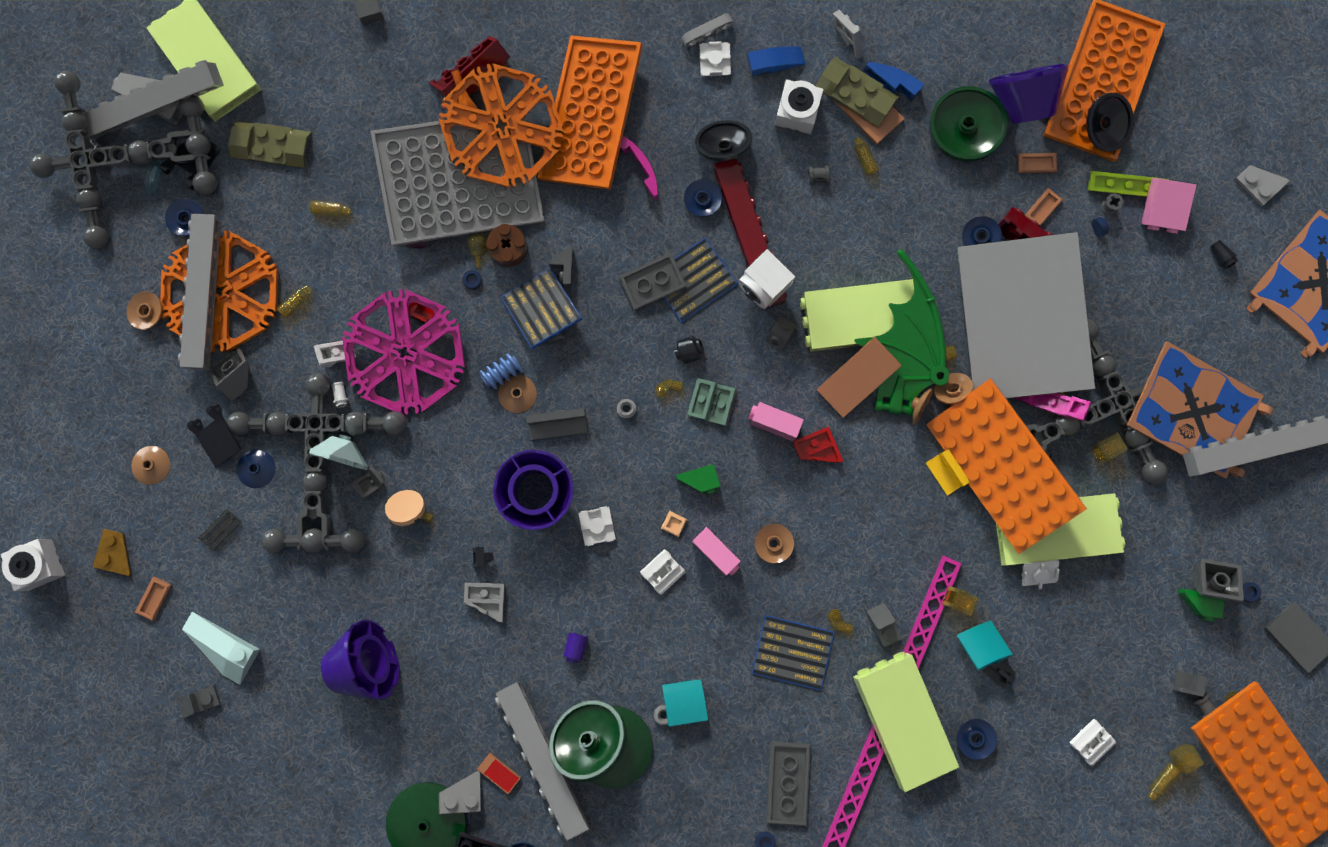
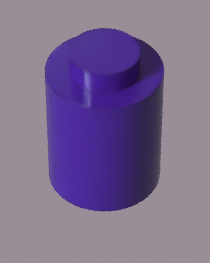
(575, 647)

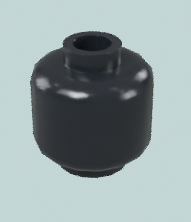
(689, 349)

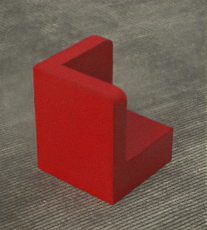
(420, 312)

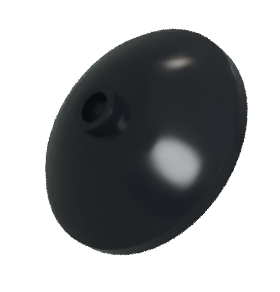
(1110, 122)
(723, 140)

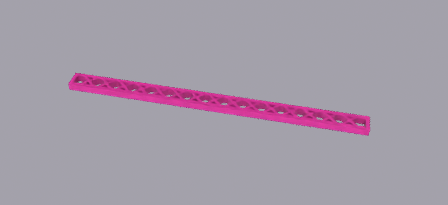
(868, 744)

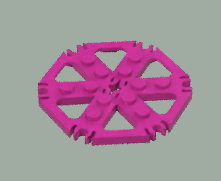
(385, 344)

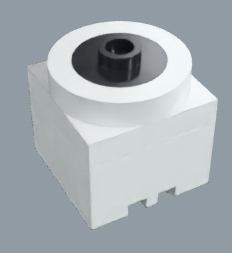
(798, 106)
(766, 280)
(31, 565)

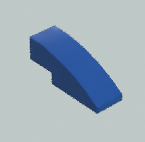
(775, 59)
(894, 79)

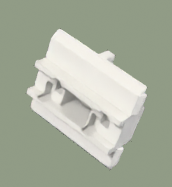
(715, 59)
(597, 526)
(662, 572)
(1040, 573)
(1092, 742)

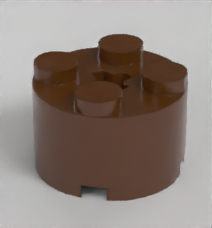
(507, 235)

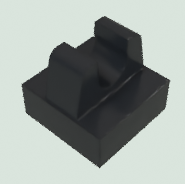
(479, 557)

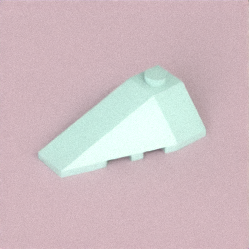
(341, 451)
(225, 650)

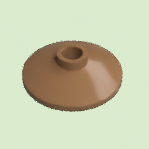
(137, 310)
(955, 389)
(524, 400)
(919, 404)
(159, 465)
(781, 535)

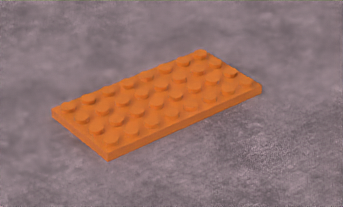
(1108, 58)
(592, 110)
(1006, 466)
(1266, 768)

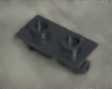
(1000, 674)

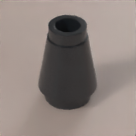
(1224, 255)

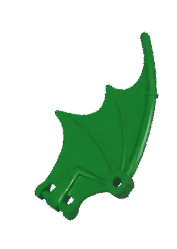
(917, 345)

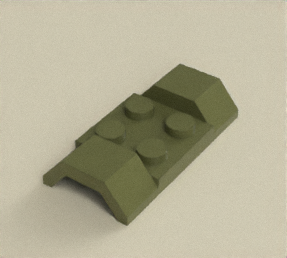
(856, 91)
(268, 144)

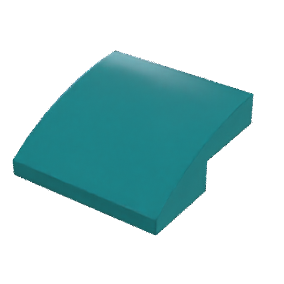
(984, 645)
(684, 702)

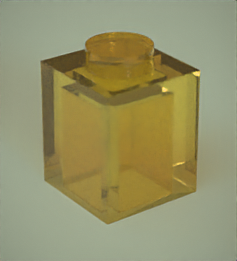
(1109, 447)
(960, 600)
(1186, 758)

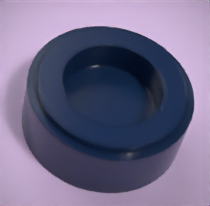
(1100, 226)
(472, 279)
(1251, 592)
(765, 839)

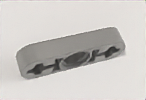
(712, 27)

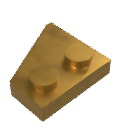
(112, 553)

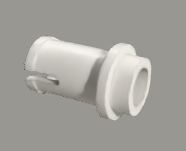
(339, 394)

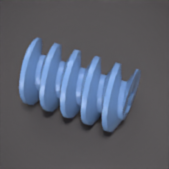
(500, 371)

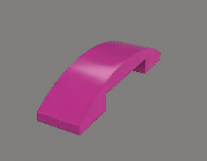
(650, 183)
(1058, 404)

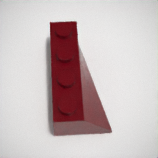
(485, 53)
(1017, 226)

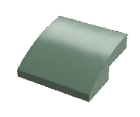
(703, 399)

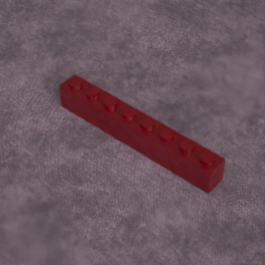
(742, 213)

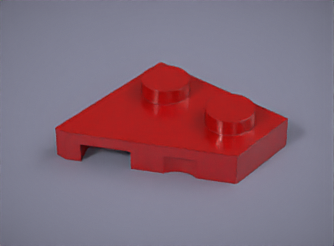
(818, 447)

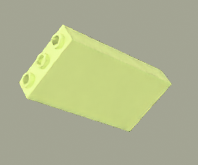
(191, 36)
(850, 313)
(1088, 534)
(905, 721)

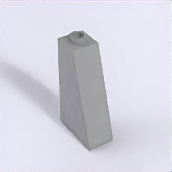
(126, 82)

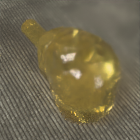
(477, 246)

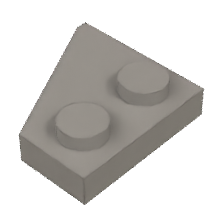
(850, 32)
(1260, 184)
(486, 598)
(461, 796)

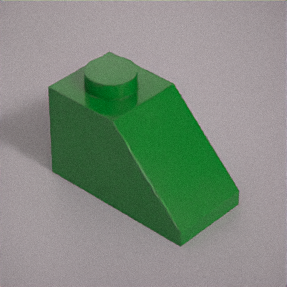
(701, 479)
(1203, 606)

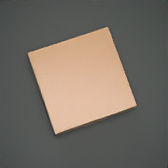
(673, 523)

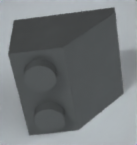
(1218, 580)

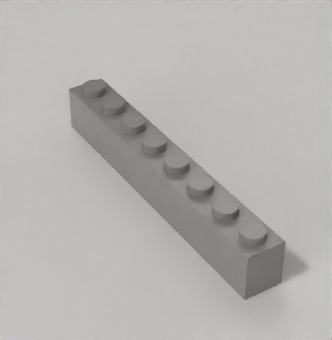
(152, 99)
(200, 292)
(1255, 447)
(537, 752)

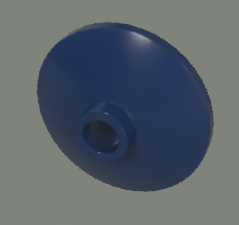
(706, 189)
(177, 211)
(978, 225)
(265, 469)
(986, 739)

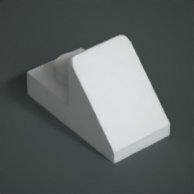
(330, 353)

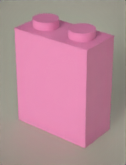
(1168, 205)
(775, 421)
(716, 552)

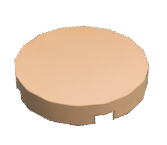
(404, 507)

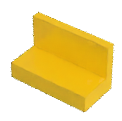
(947, 472)

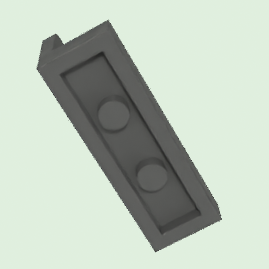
(557, 424)

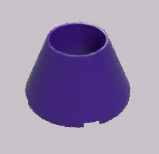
(1031, 93)
(512, 474)
(361, 663)

